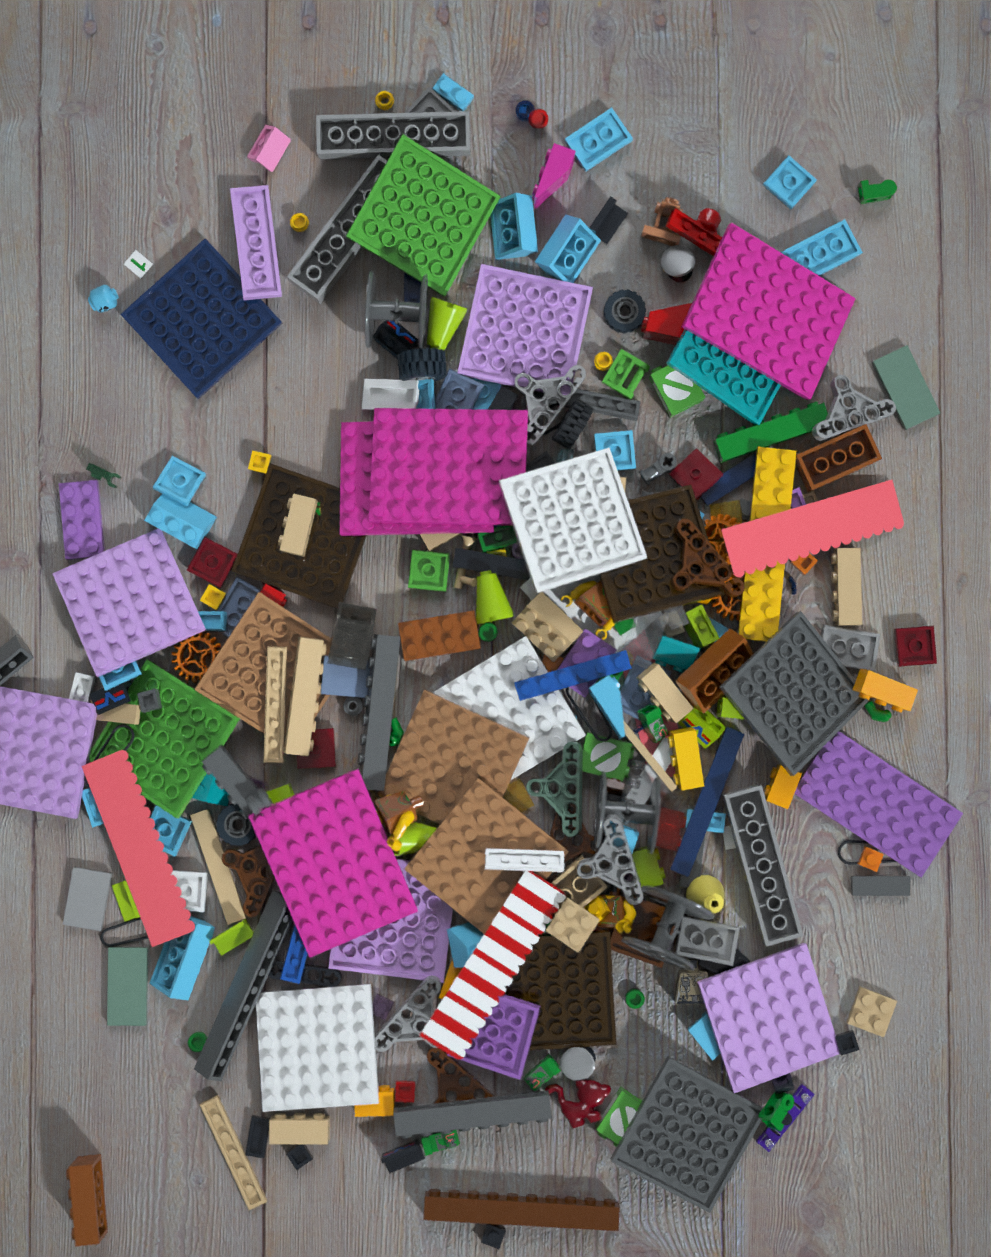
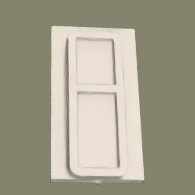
(390, 394)

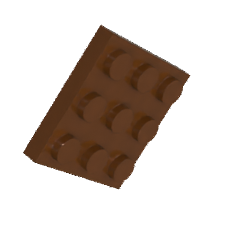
(643, 929)

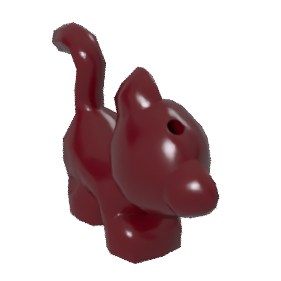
(589, 1094)

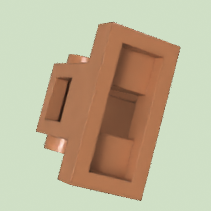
(659, 233)

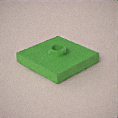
(429, 570)

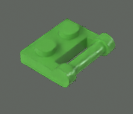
(620, 370)

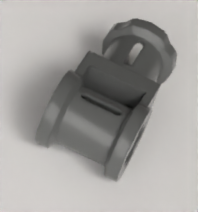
(658, 468)

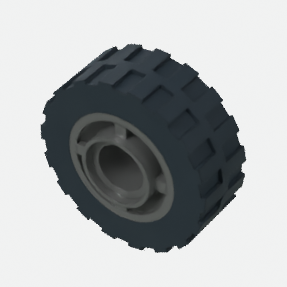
(626, 299)
(229, 832)

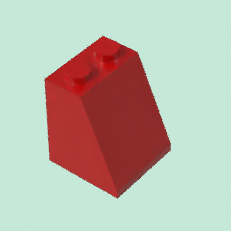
(665, 324)

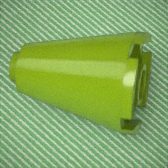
(443, 322)
(491, 599)
(414, 838)

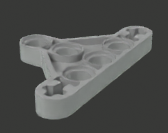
(551, 390)
(842, 413)
(615, 872)
(421, 1012)

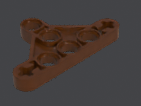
(696, 556)
(566, 842)
(251, 877)
(450, 1082)

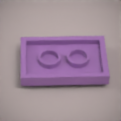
(585, 649)

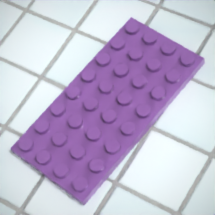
(877, 803)

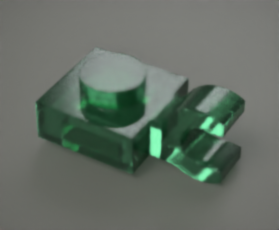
(98, 473)

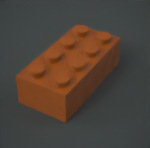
(837, 458)
(439, 635)
(705, 676)
(87, 1200)

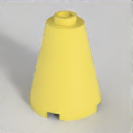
(706, 892)

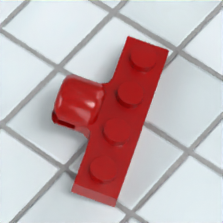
(700, 231)

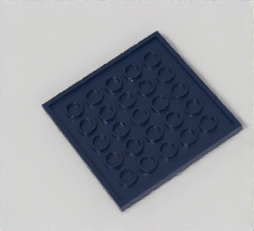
(200, 319)

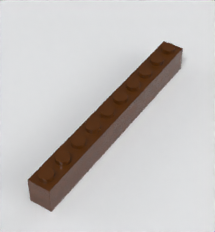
(521, 1210)

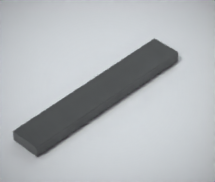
(602, 404)

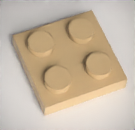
(572, 925)
(871, 1011)

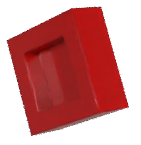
(405, 1091)

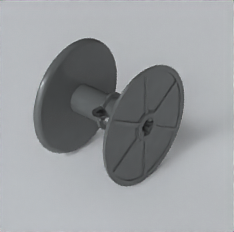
(395, 310)
(629, 812)
(672, 916)

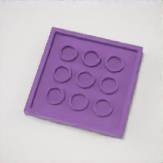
(504, 1037)

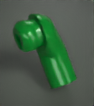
(877, 715)
(396, 734)

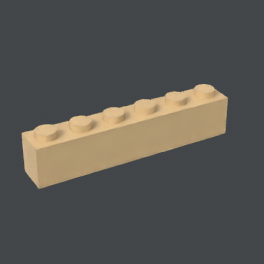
(303, 696)

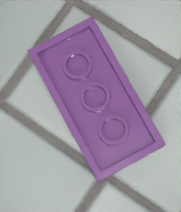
(81, 519)

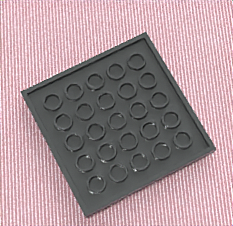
(794, 693)
(688, 1134)

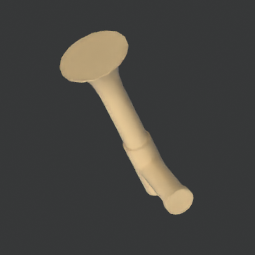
(460, 576)

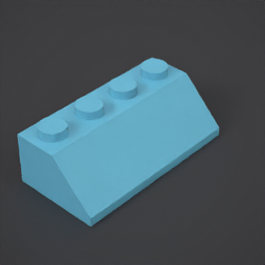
(182, 961)

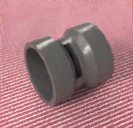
(258, 801)

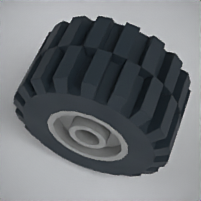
(422, 364)

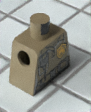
(686, 985)

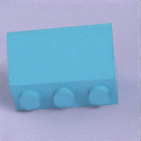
(514, 227)
(568, 249)
(185, 523)

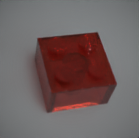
(669, 828)

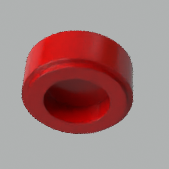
(538, 118)

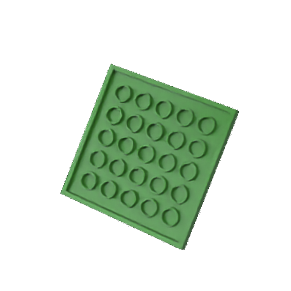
(423, 215)
(169, 739)

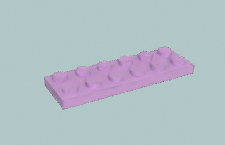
(255, 242)

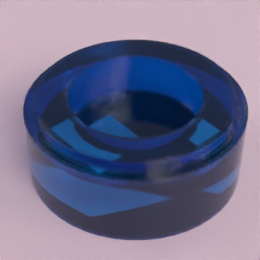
(524, 109)

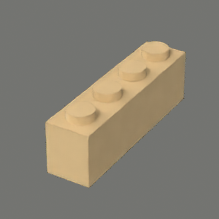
(847, 587)

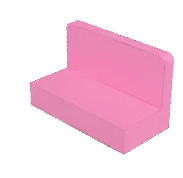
(269, 147)

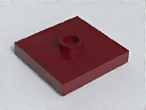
(696, 471)
(212, 562)
(915, 646)
(323, 751)

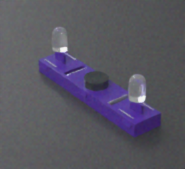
(802, 1097)

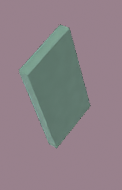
(906, 387)
(127, 986)

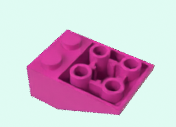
(558, 167)

